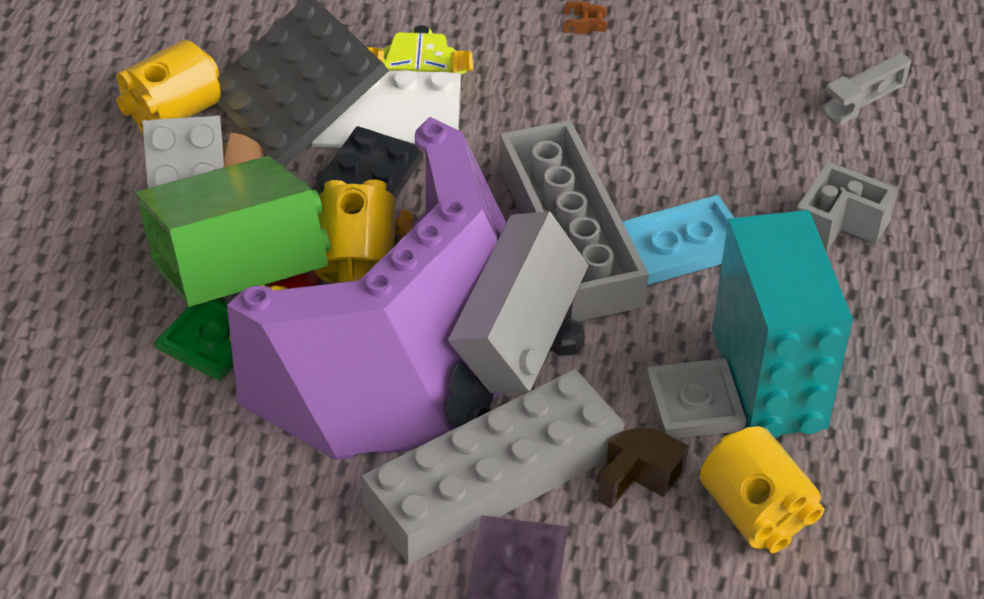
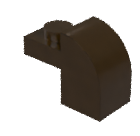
(643, 458)

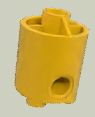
(169, 84)
(358, 227)
(760, 488)

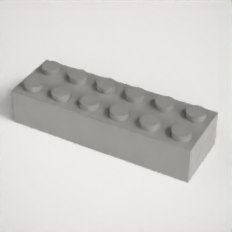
(554, 173)
(490, 465)

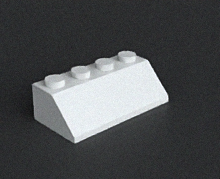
(399, 106)

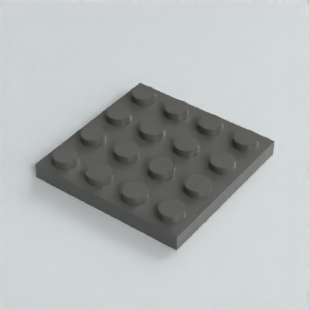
(297, 80)

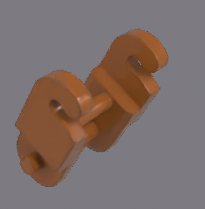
(590, 14)

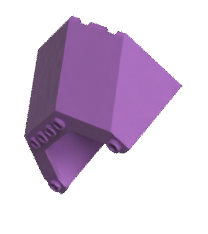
(372, 356)

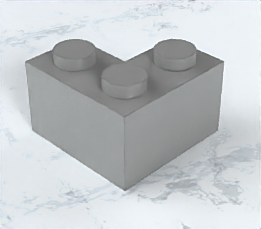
(848, 203)

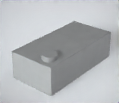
(519, 303)

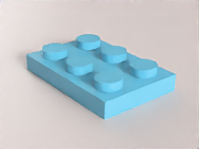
(680, 238)

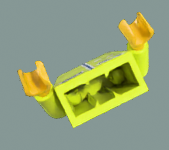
(423, 53)

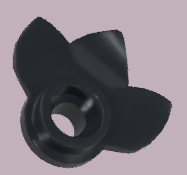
(467, 398)

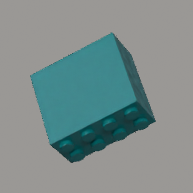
(781, 321)

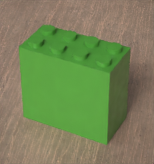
(233, 229)

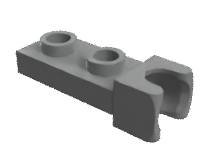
(865, 88)

